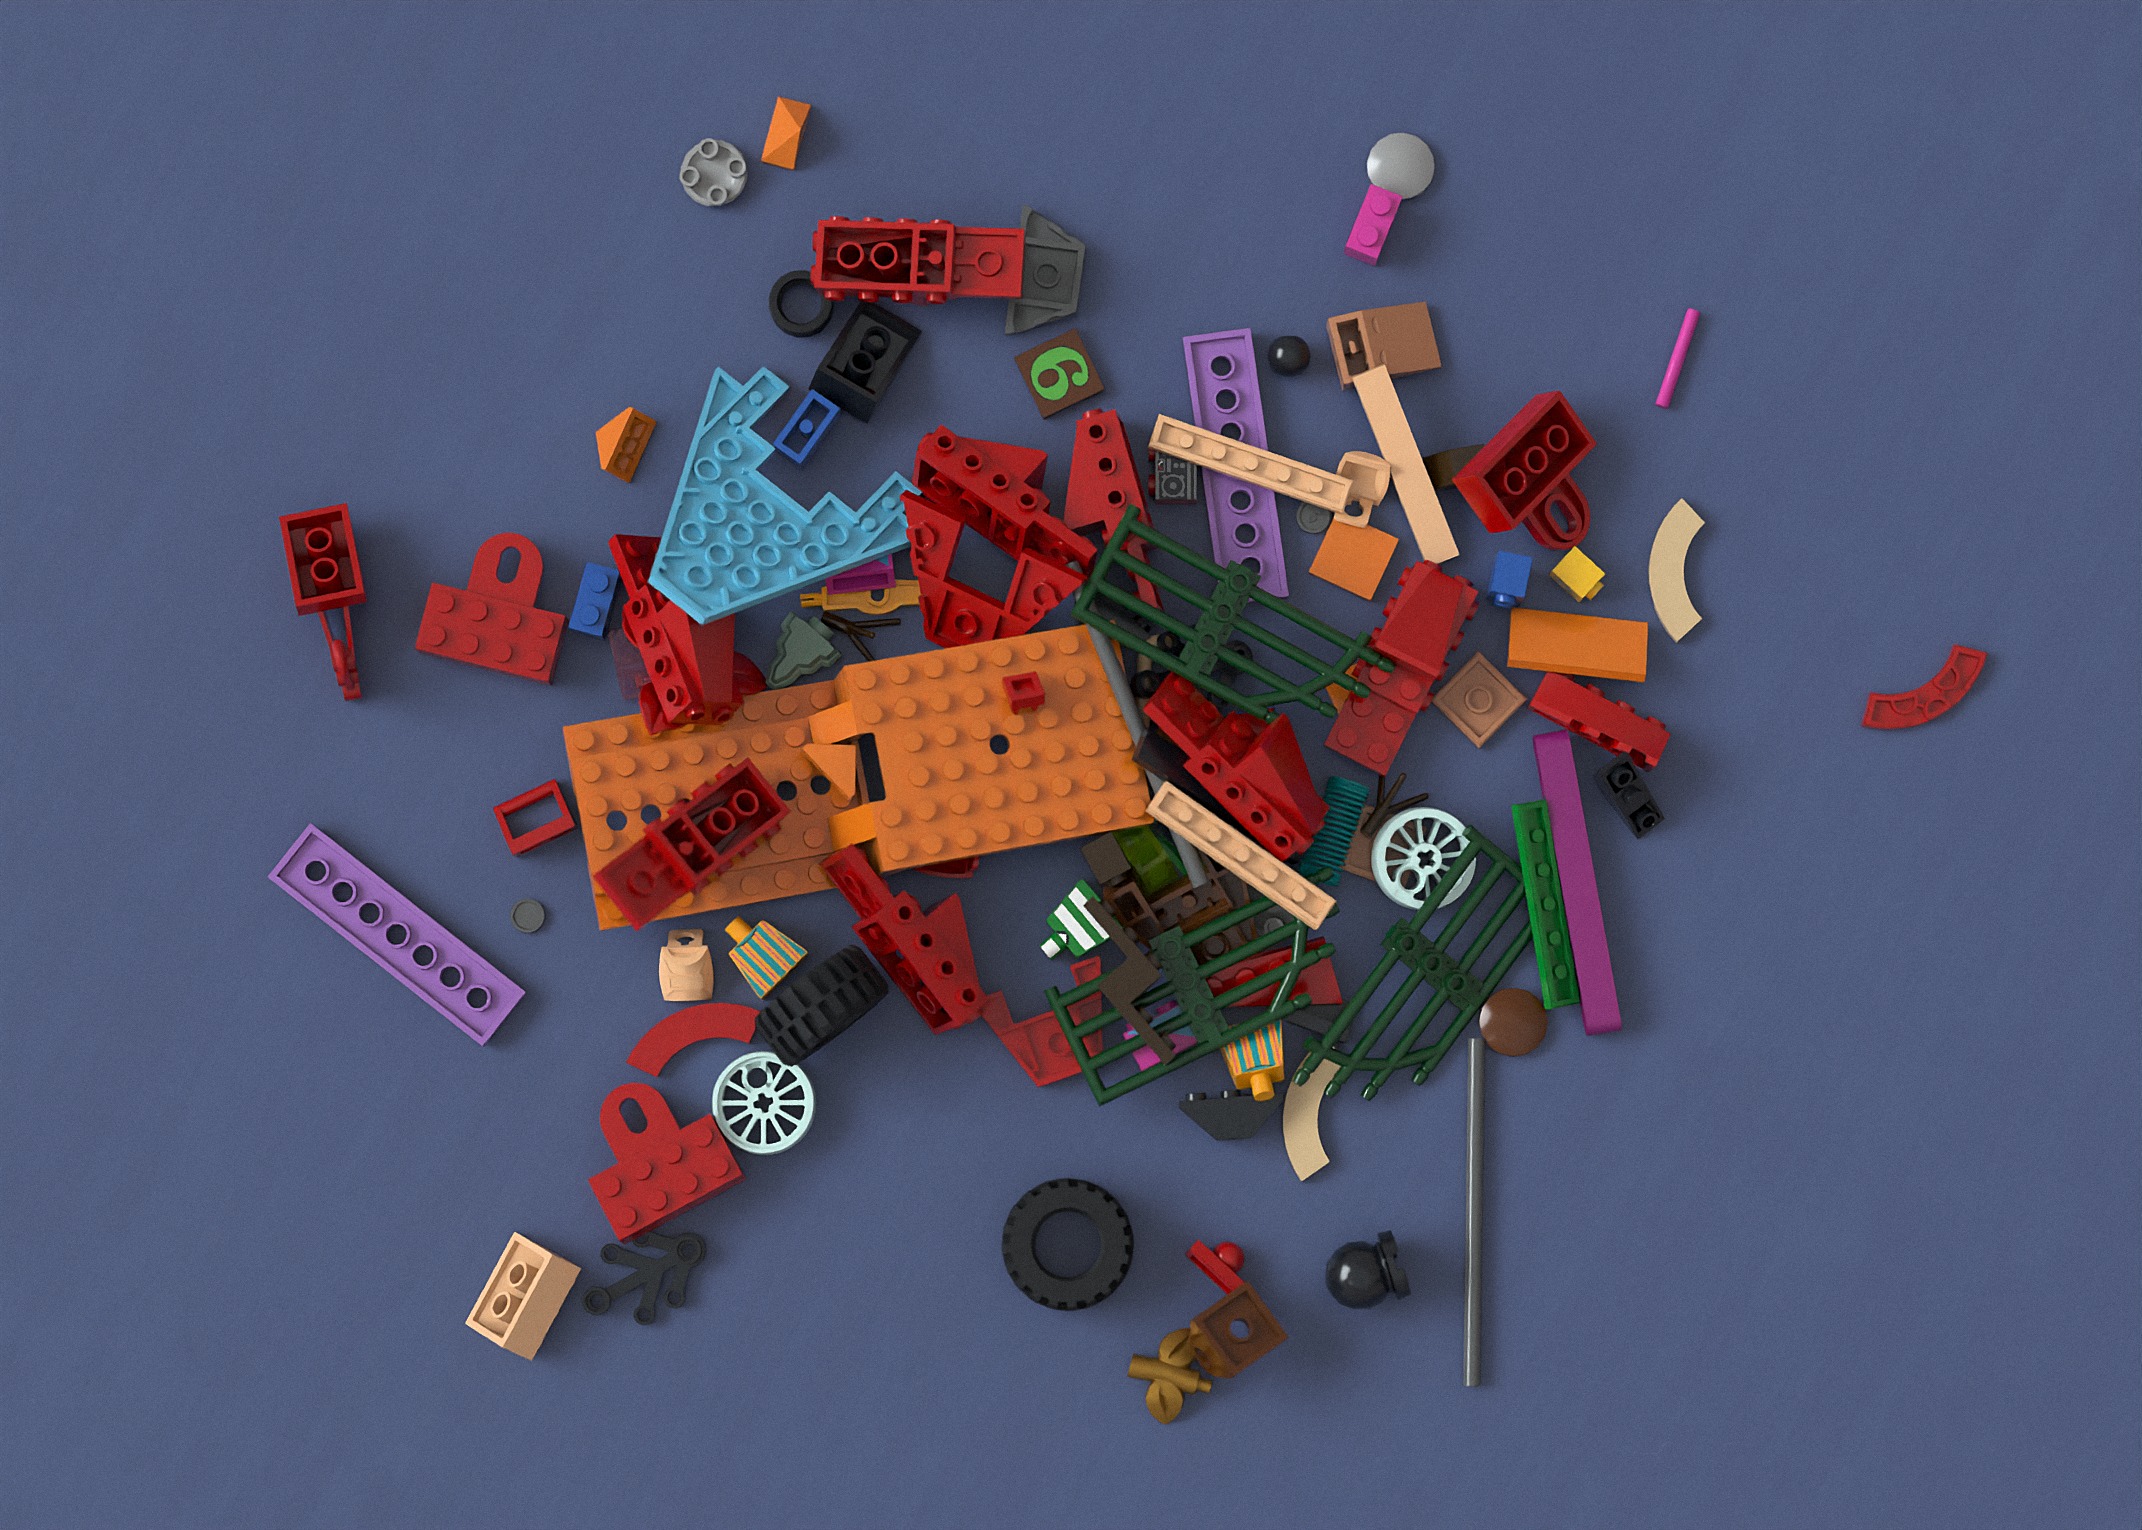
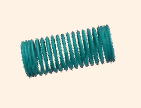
(1349, 789)

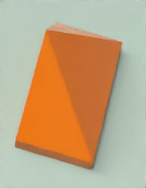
(786, 133)
(623, 442)
(836, 764)

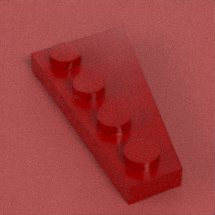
(1316, 980)

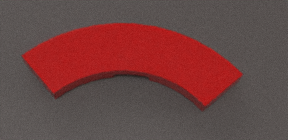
(1929, 700)
(688, 1027)

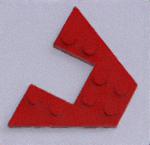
(960, 613)

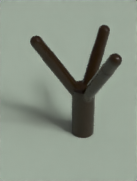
(853, 628)
(1382, 807)

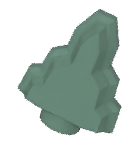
(801, 650)

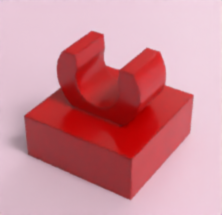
(1023, 691)

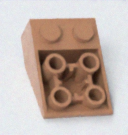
(1389, 336)

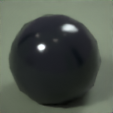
(1289, 356)

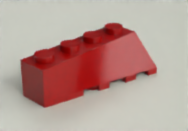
(1599, 720)

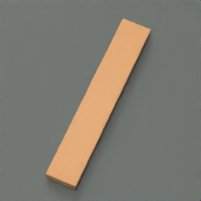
(1250, 464)
(1406, 465)
(1240, 855)

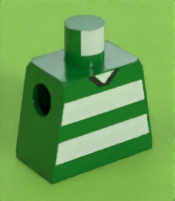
(1074, 925)

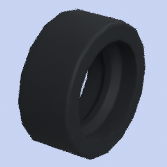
(791, 328)

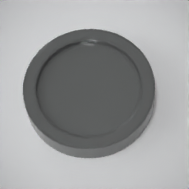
(1312, 518)
(527, 915)

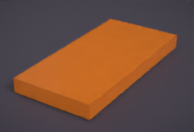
(1577, 644)

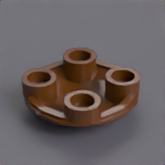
(1513, 1022)

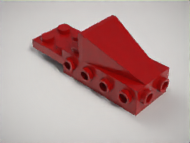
(916, 261)
(1099, 478)
(999, 482)
(1416, 638)
(683, 658)
(1261, 767)
(693, 843)
(931, 941)

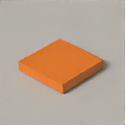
(1353, 558)

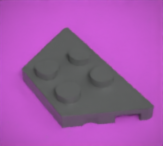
(1050, 275)

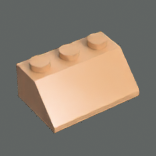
(523, 1296)

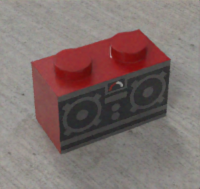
(1173, 479)

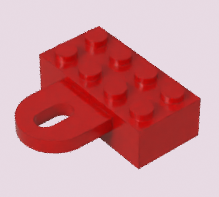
(1529, 470)
(495, 621)
(662, 1167)

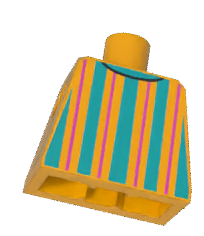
(763, 954)
(1257, 1060)

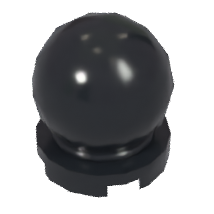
(1364, 1273)

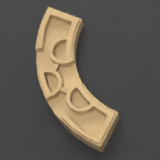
(1667, 570)
(1301, 1120)

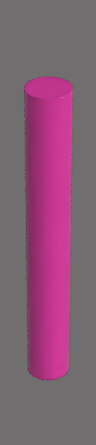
(1677, 358)

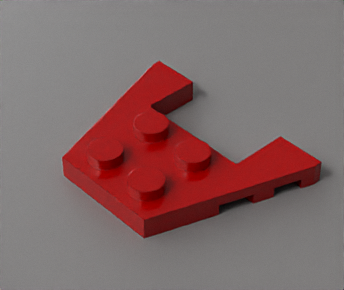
(1039, 1041)

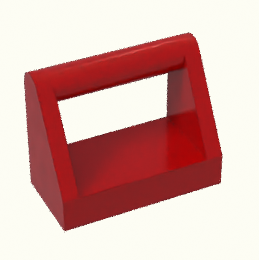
(542, 834)

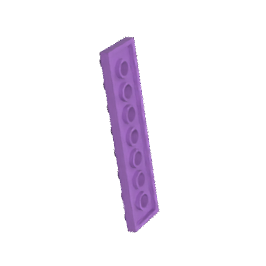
(1218, 488)
(373, 939)

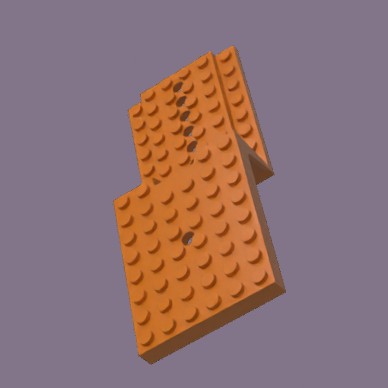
(932, 729)

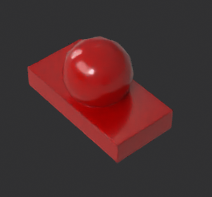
(1219, 1264)

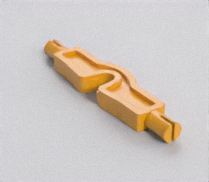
(903, 595)

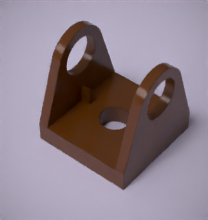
(1213, 1336)

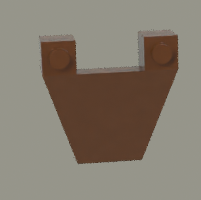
(1185, 907)

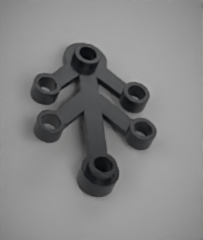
(1227, 675)
(650, 1271)

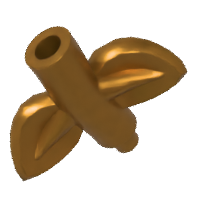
(1169, 1376)

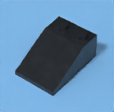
(864, 360)

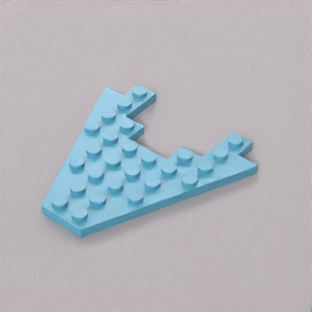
(739, 535)

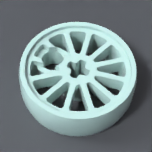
(1392, 887)
(748, 1063)

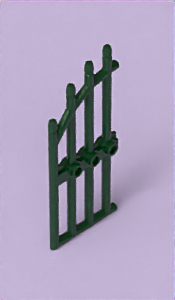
(1216, 624)
(1435, 967)
(1194, 996)

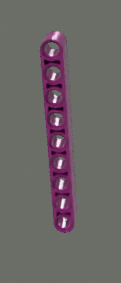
(1577, 883)

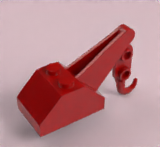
(326, 577)

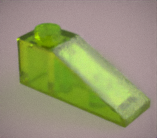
(1146, 857)

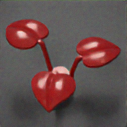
(746, 673)

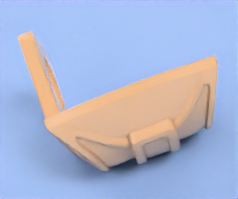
(1369, 485)
(686, 969)

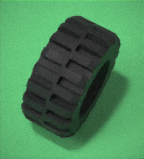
(821, 1005)
(1020, 1237)

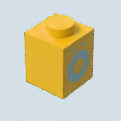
(1578, 575)

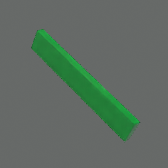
(1545, 904)

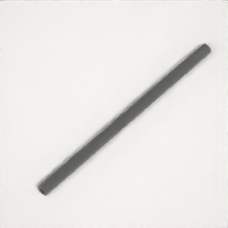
(1135, 726)
(1474, 1212)

